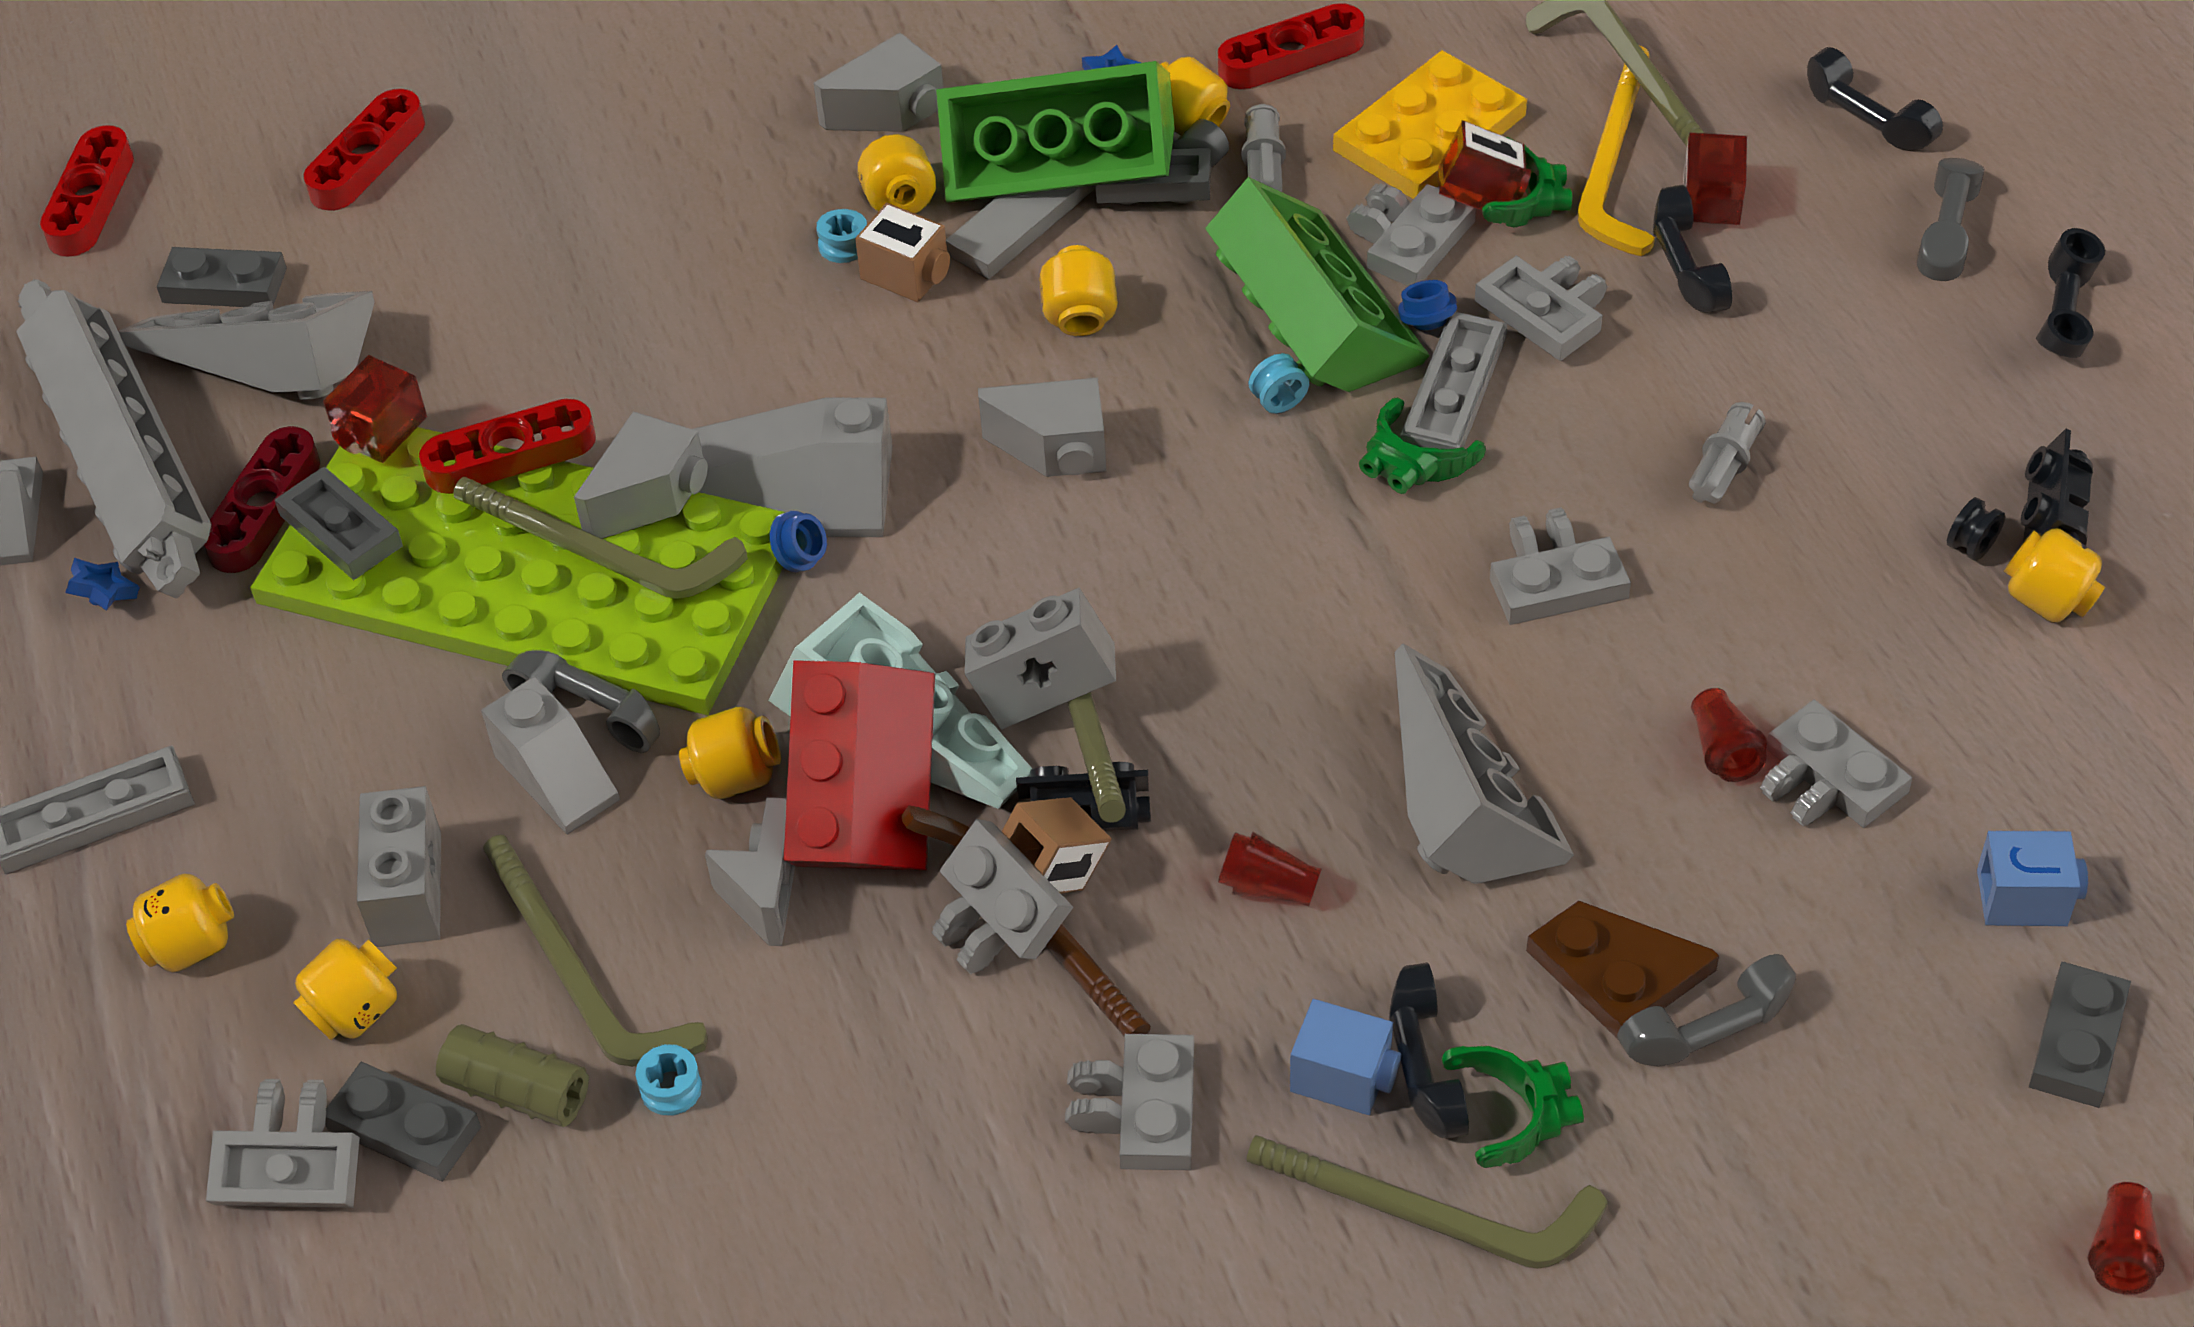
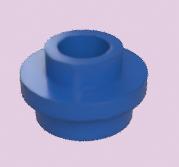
(1427, 304)
(797, 540)

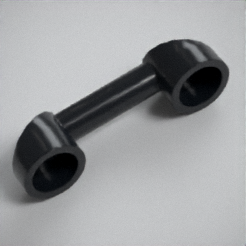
(1908, 129)
(2070, 267)
(1703, 287)
(1438, 1104)

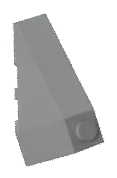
(273, 349)
(809, 459)
(1462, 784)

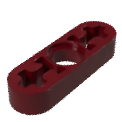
(261, 522)

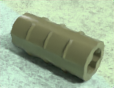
(512, 1075)

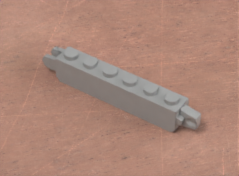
(114, 436)

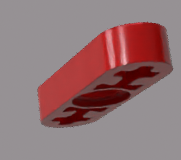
(1324, 32)
(342, 176)
(93, 209)
(521, 425)

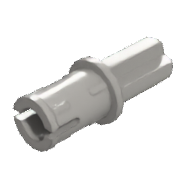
(1263, 149)
(1726, 453)

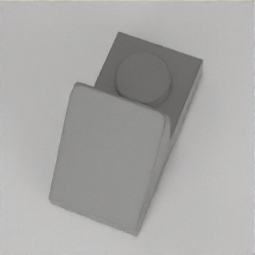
(19, 508)
(757, 880)

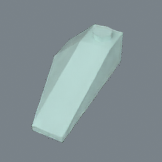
(966, 746)

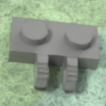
(1419, 232)
(1541, 305)
(1558, 578)
(1836, 764)
(1005, 892)
(1155, 1100)
(284, 1167)

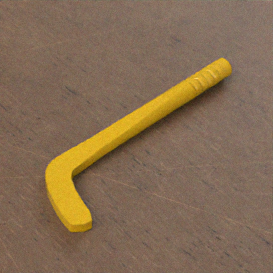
(1590, 209)

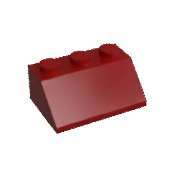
(857, 765)

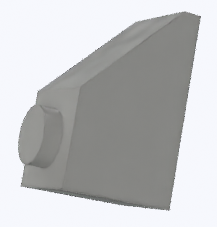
(880, 89)
(1047, 425)
(641, 477)
(548, 755)

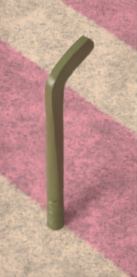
(1607, 21)
(652, 575)
(1097, 758)
(615, 1042)
(1515, 1245)

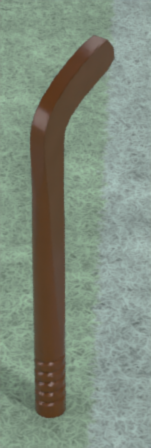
(1062, 944)

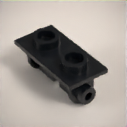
(2058, 490)
(1057, 783)

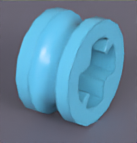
(833, 238)
(1278, 383)
(650, 1076)

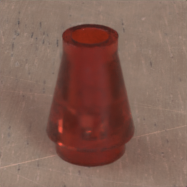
(1727, 737)
(1267, 871)
(2126, 1243)

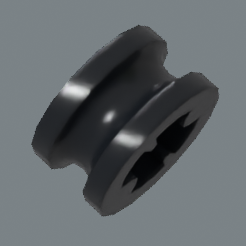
(1975, 529)

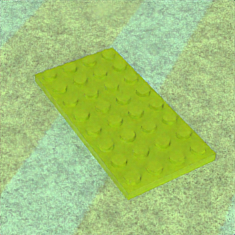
(501, 591)

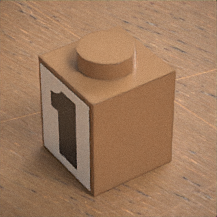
(902, 252)
(1058, 840)

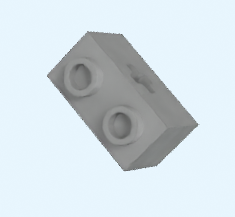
(1039, 658)
(399, 866)

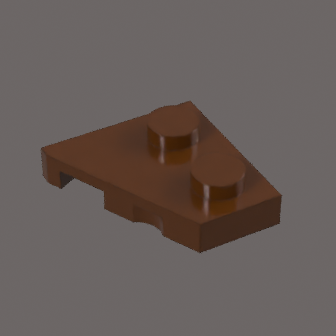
(1617, 962)

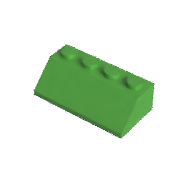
(1056, 131)
(1312, 289)

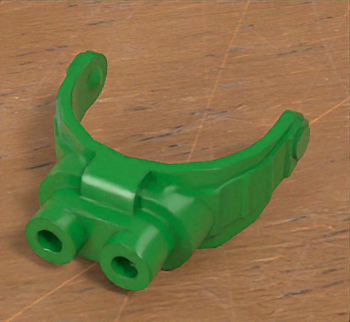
(1544, 195)
(1410, 464)
(1540, 1088)

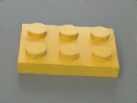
(1414, 122)

